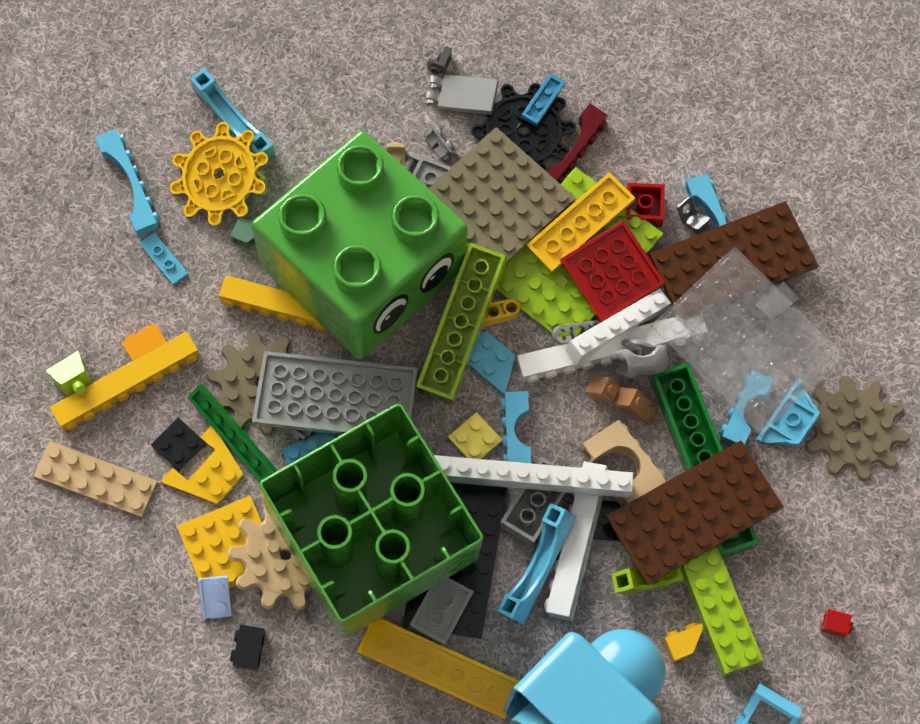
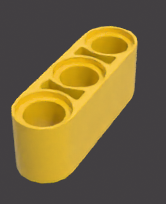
(501, 309)

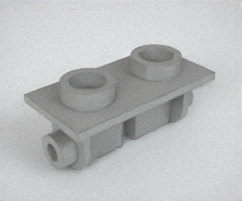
(436, 137)

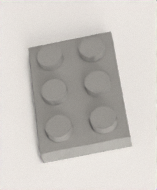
(441, 610)

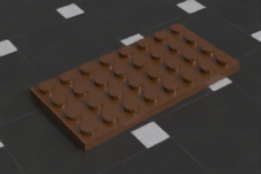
(765, 238)
(694, 512)

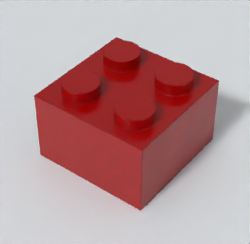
(648, 202)

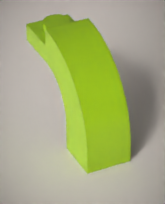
(630, 581)

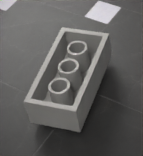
(527, 511)

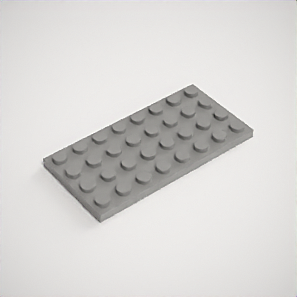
(328, 392)

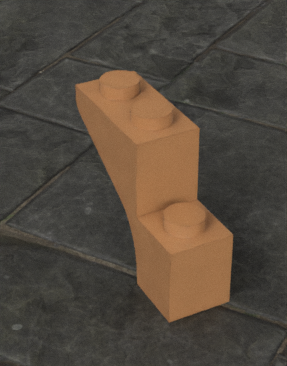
(626, 399)

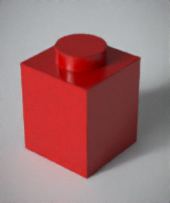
(837, 623)

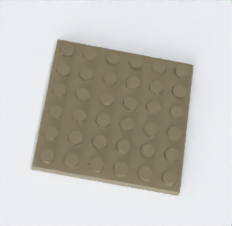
(501, 195)

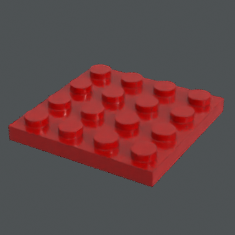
(612, 271)

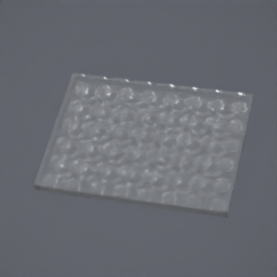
(747, 341)

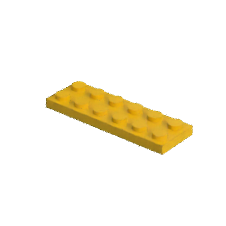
(580, 221)

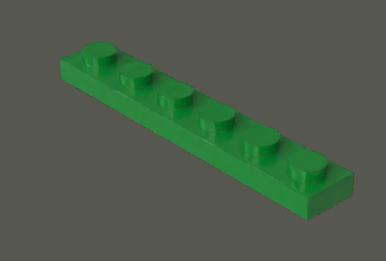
(231, 433)

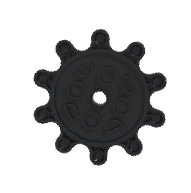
(540, 140)

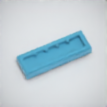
(163, 259)

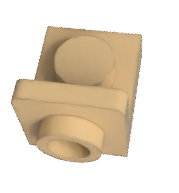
(398, 151)

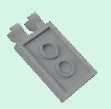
(463, 94)

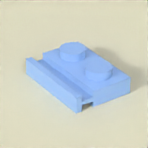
(215, 597)

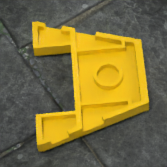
(214, 477)

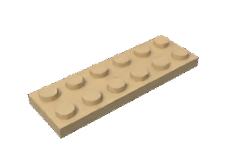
(95, 479)

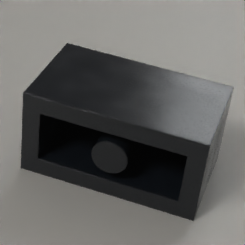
(248, 647)

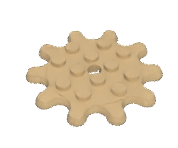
(266, 568)

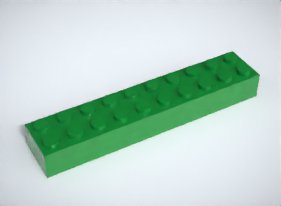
(693, 433)

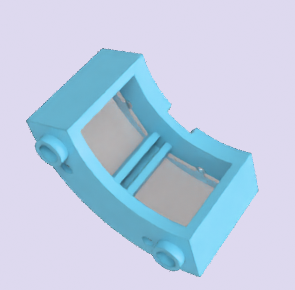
(769, 708)

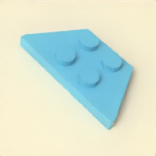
(492, 361)
(793, 425)

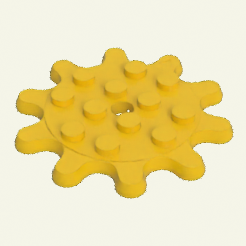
(203, 163)

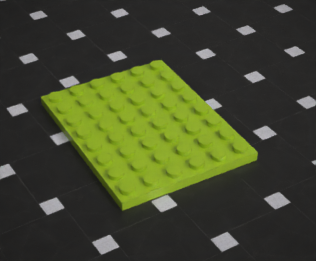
(553, 297)

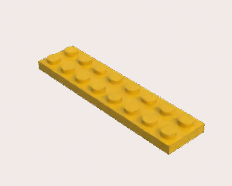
(437, 666)

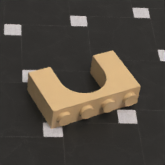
(619, 440)

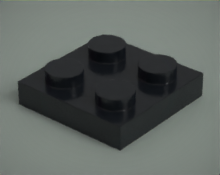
(178, 444)

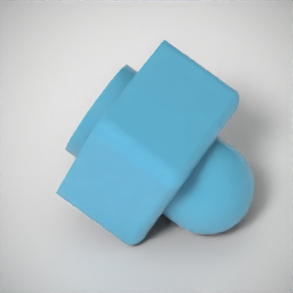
(592, 682)

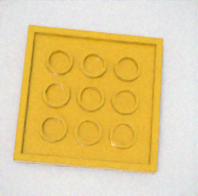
(212, 536)

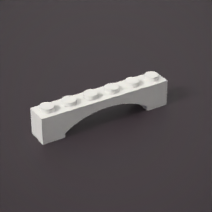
(592, 340)

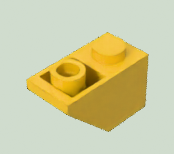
(683, 643)

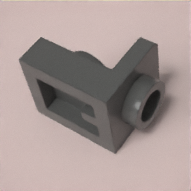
(442, 62)

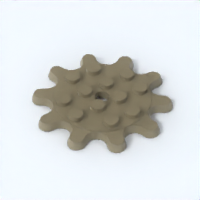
(240, 375)
(856, 448)

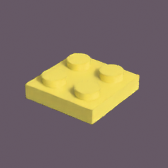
(475, 438)

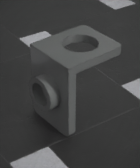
(692, 217)

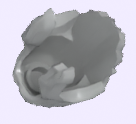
(652, 361)

